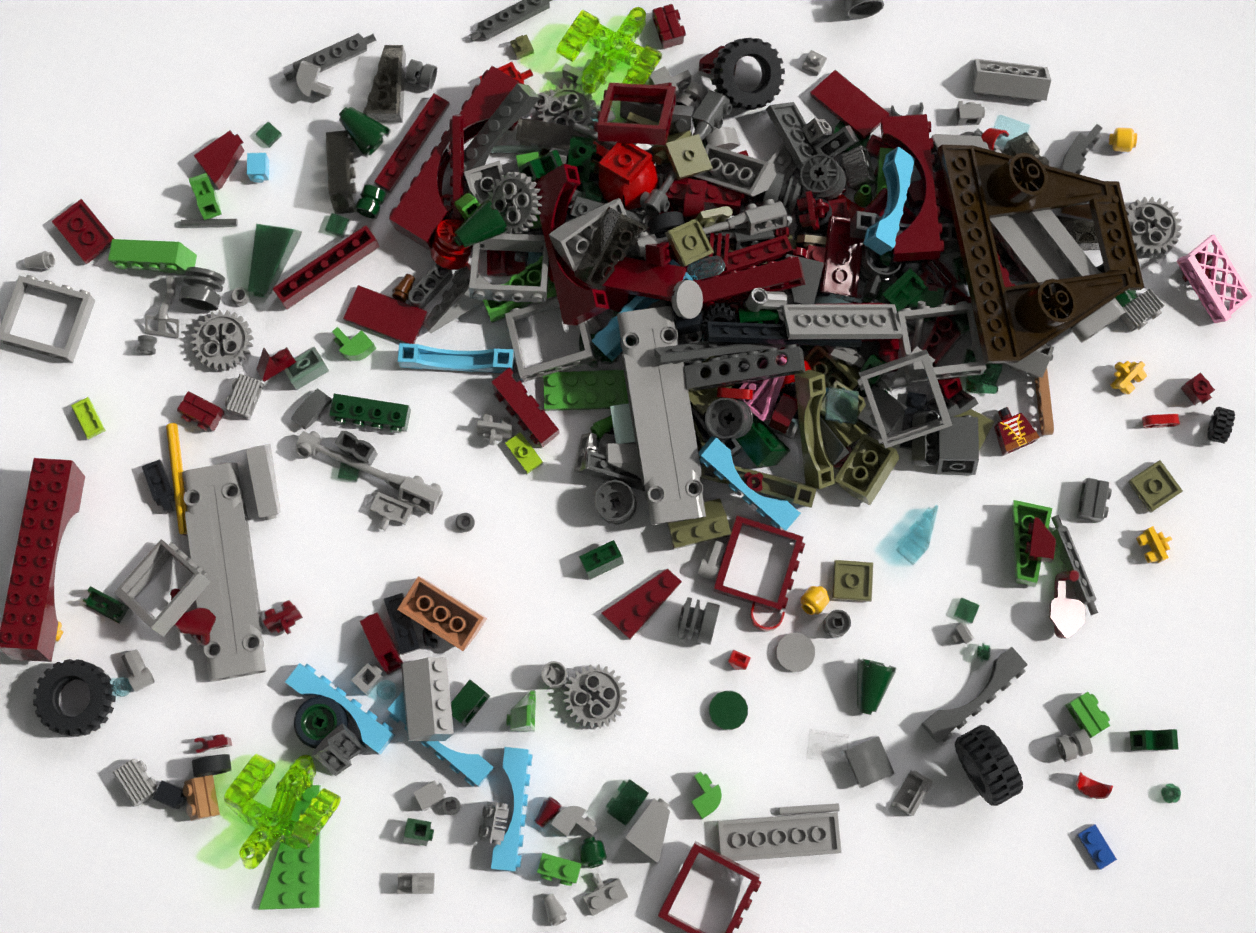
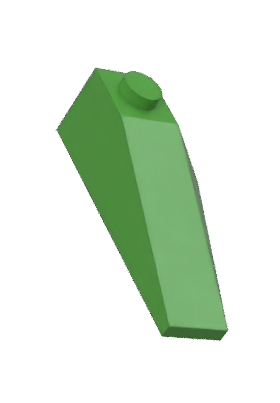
(523, 714)

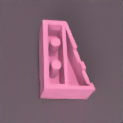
(764, 393)

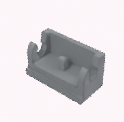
(912, 793)

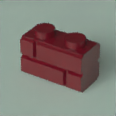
(668, 26)
(200, 411)

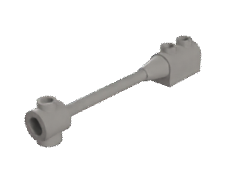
(755, 219)
(411, 490)

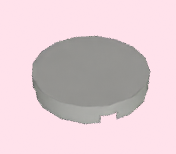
(687, 299)
(795, 652)

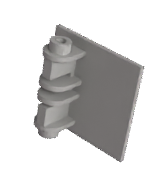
(487, 831)

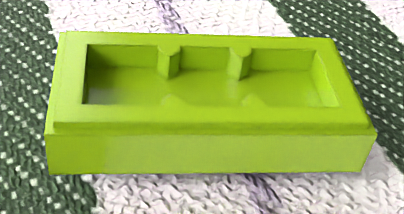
(88, 418)
(524, 452)

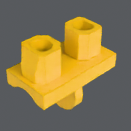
(1127, 372)
(1157, 543)

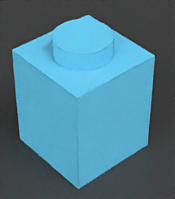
(258, 167)

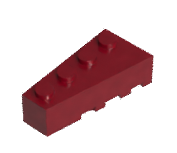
(944, 332)
(524, 408)

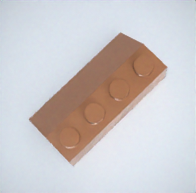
(442, 613)

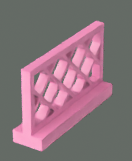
(1206, 287)

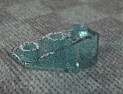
(919, 539)

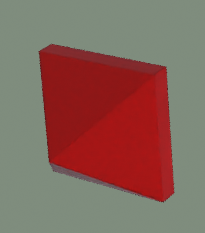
(738, 660)

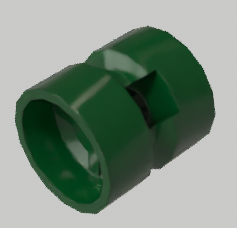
(370, 201)

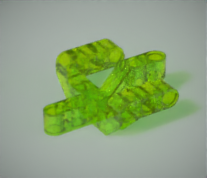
(588, 28)
(248, 783)

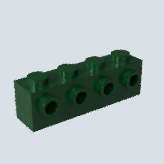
(581, 155)
(370, 412)

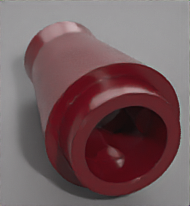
(548, 811)

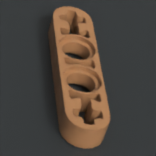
(1044, 404)

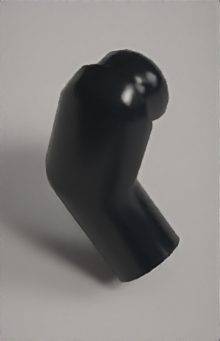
(429, 642)

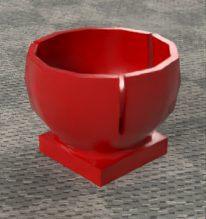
(627, 172)

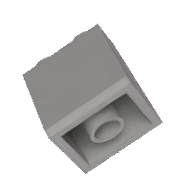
(939, 139)
(650, 829)

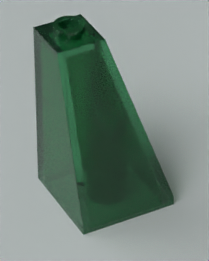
(269, 256)

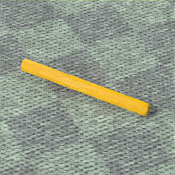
(177, 477)

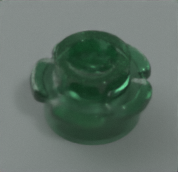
(983, 652)
(1171, 798)

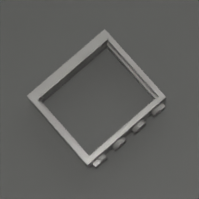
(514, 293)
(79, 326)
(552, 366)
(942, 372)
(916, 431)
(145, 572)

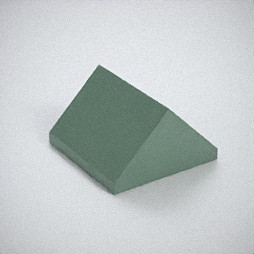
(306, 369)

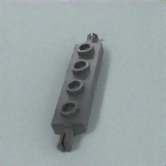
(509, 18)
(334, 54)
(1072, 562)

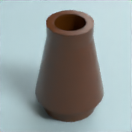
(403, 288)

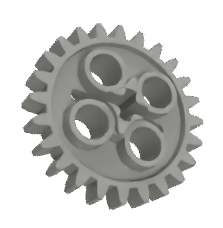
(562, 98)
(515, 202)
(1159, 213)
(205, 343)
(584, 710)

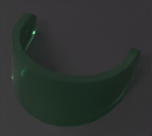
(978, 387)

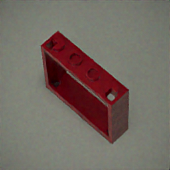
(636, 132)
(787, 583)
(743, 905)

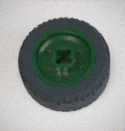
(309, 716)

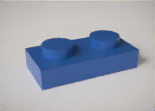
(1096, 847)

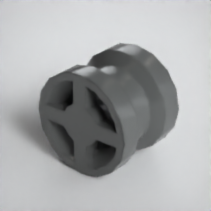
(146, 345)

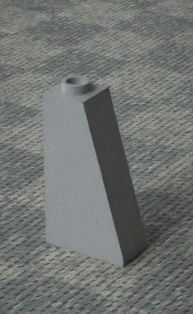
(264, 480)

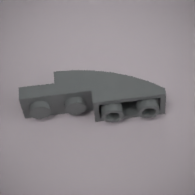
(1074, 158)

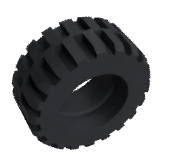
(770, 69)
(51, 686)
(989, 765)

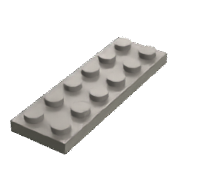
(841, 321)
(780, 836)

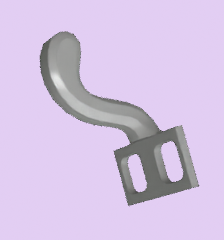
(162, 316)

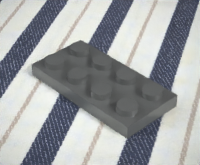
(789, 127)

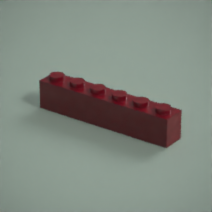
(326, 267)
(739, 284)

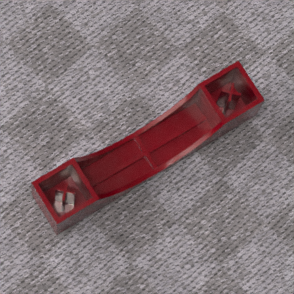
(421, 205)
(29, 612)

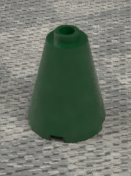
(363, 130)
(480, 226)
(872, 684)

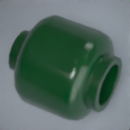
(592, 852)

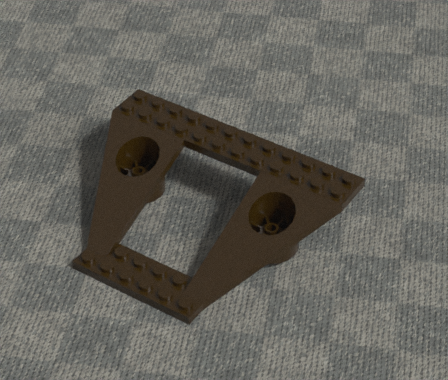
(1027, 316)

